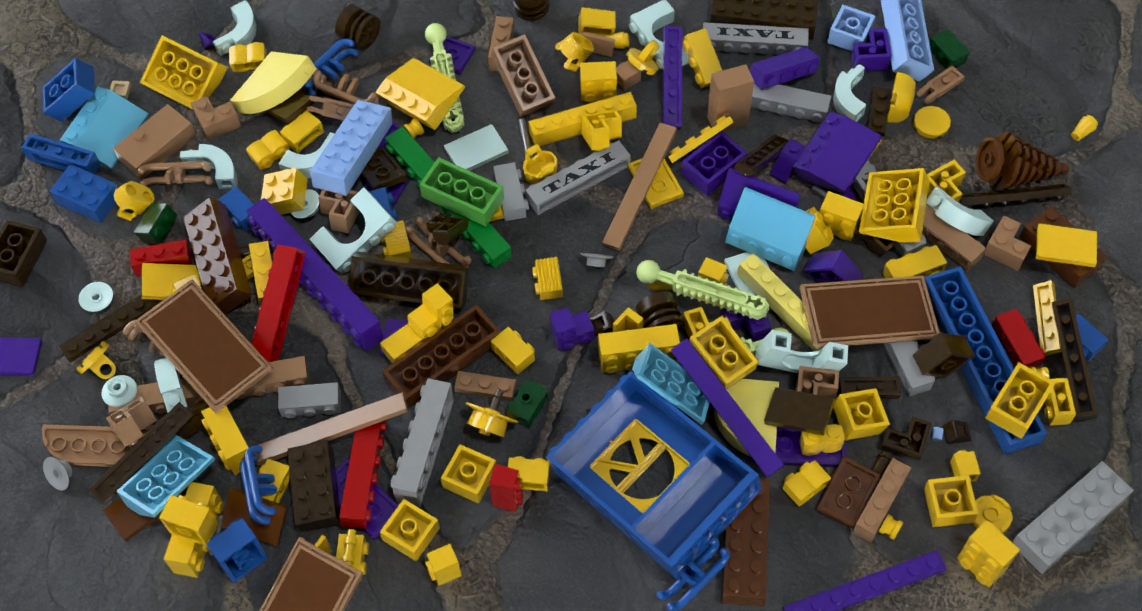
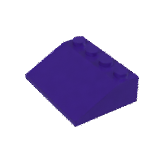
(836, 153)
(734, 188)

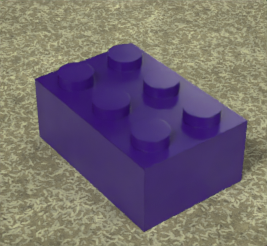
(710, 163)

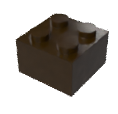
(943, 355)

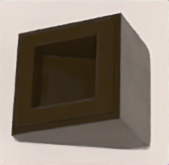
(602, 323)
(956, 432)

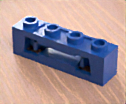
(59, 154)

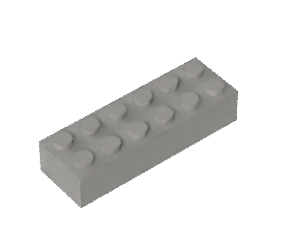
(423, 442)
(1072, 517)

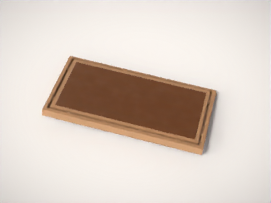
(869, 311)
(204, 346)
(312, 581)

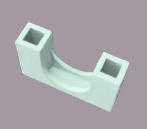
(648, 21)
(377, 224)
(776, 353)

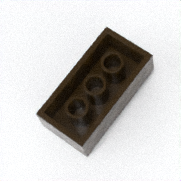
(314, 486)

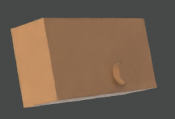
(522, 75)
(731, 96)
(154, 140)

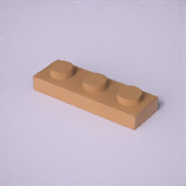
(484, 385)

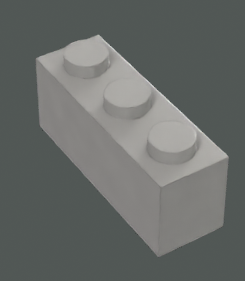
(514, 204)
(309, 400)

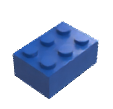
(68, 90)
(84, 193)
(237, 550)

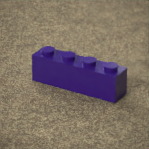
(784, 67)

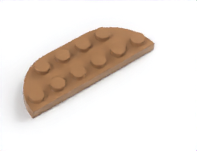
(84, 444)

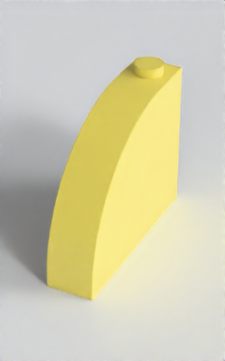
(273, 82)
(754, 400)

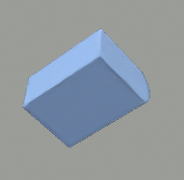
(937, 434)

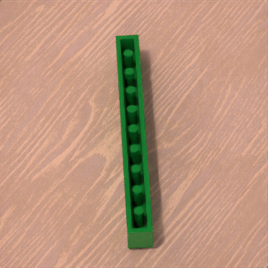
(417, 165)

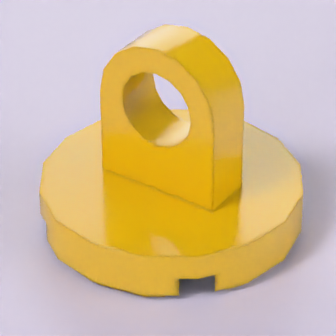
(643, 59)
(96, 360)

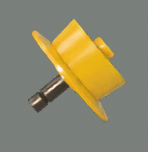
(489, 419)

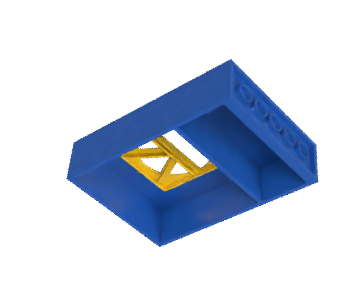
(707, 483)

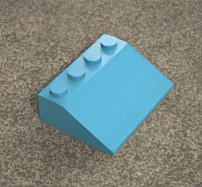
(104, 124)
(770, 229)
(670, 382)
(164, 476)

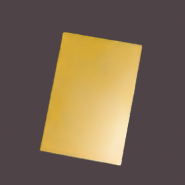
(664, 187)
(1066, 245)
(159, 278)

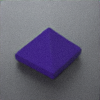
(207, 40)

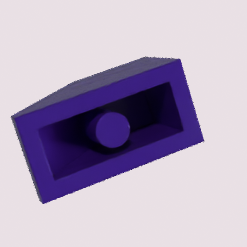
(784, 165)

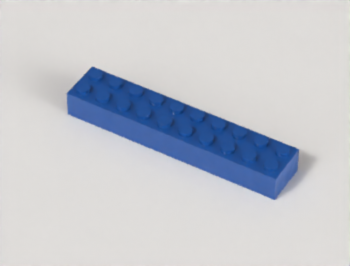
(989, 370)

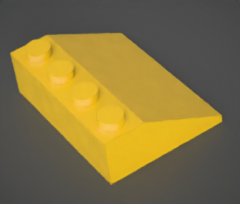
(182, 72)
(420, 92)
(895, 205)

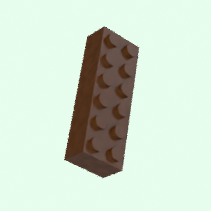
(217, 255)
(442, 354)
(747, 542)

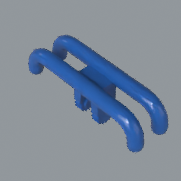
(326, 63)
(256, 485)
(695, 576)

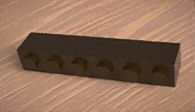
(1074, 359)

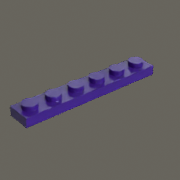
(672, 76)

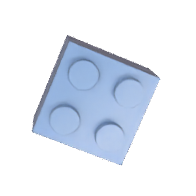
(850, 27)

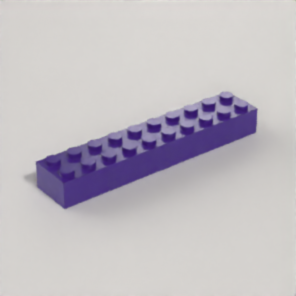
(318, 278)

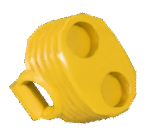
(575, 47)
(540, 166)
(133, 197)

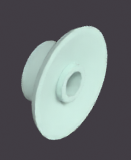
(310, 207)
(91, 292)
(119, 397)

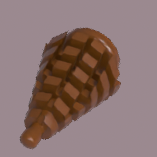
(1012, 161)

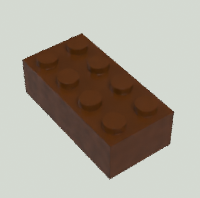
(1071, 273)

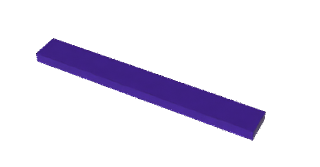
(727, 408)

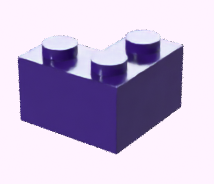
(874, 53)
(832, 267)
(755, 328)
(569, 329)

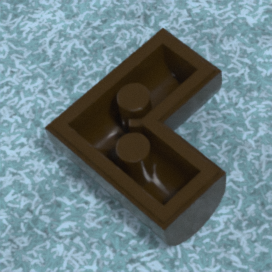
(446, 228)
(908, 444)

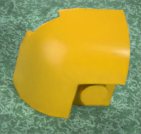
(901, 98)

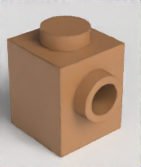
(627, 75)

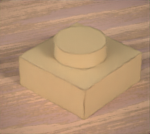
(121, 88)

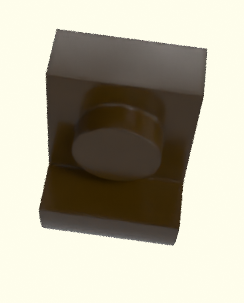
(876, 244)

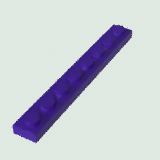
(872, 585)

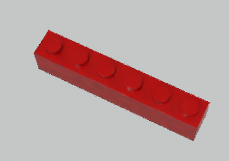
(278, 301)
(362, 476)

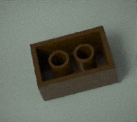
(19, 251)

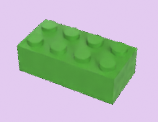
(462, 191)

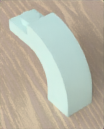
(242, 33)
(843, 98)
(220, 161)
(303, 162)
(963, 218)
(169, 384)

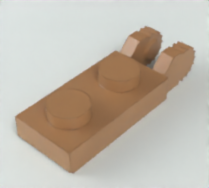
(941, 84)
(331, 108)

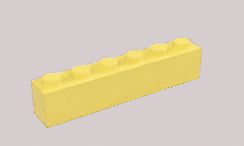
(777, 295)

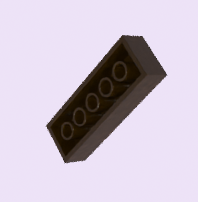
(767, 13)
(406, 277)

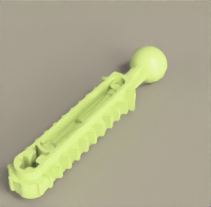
(442, 62)
(705, 290)

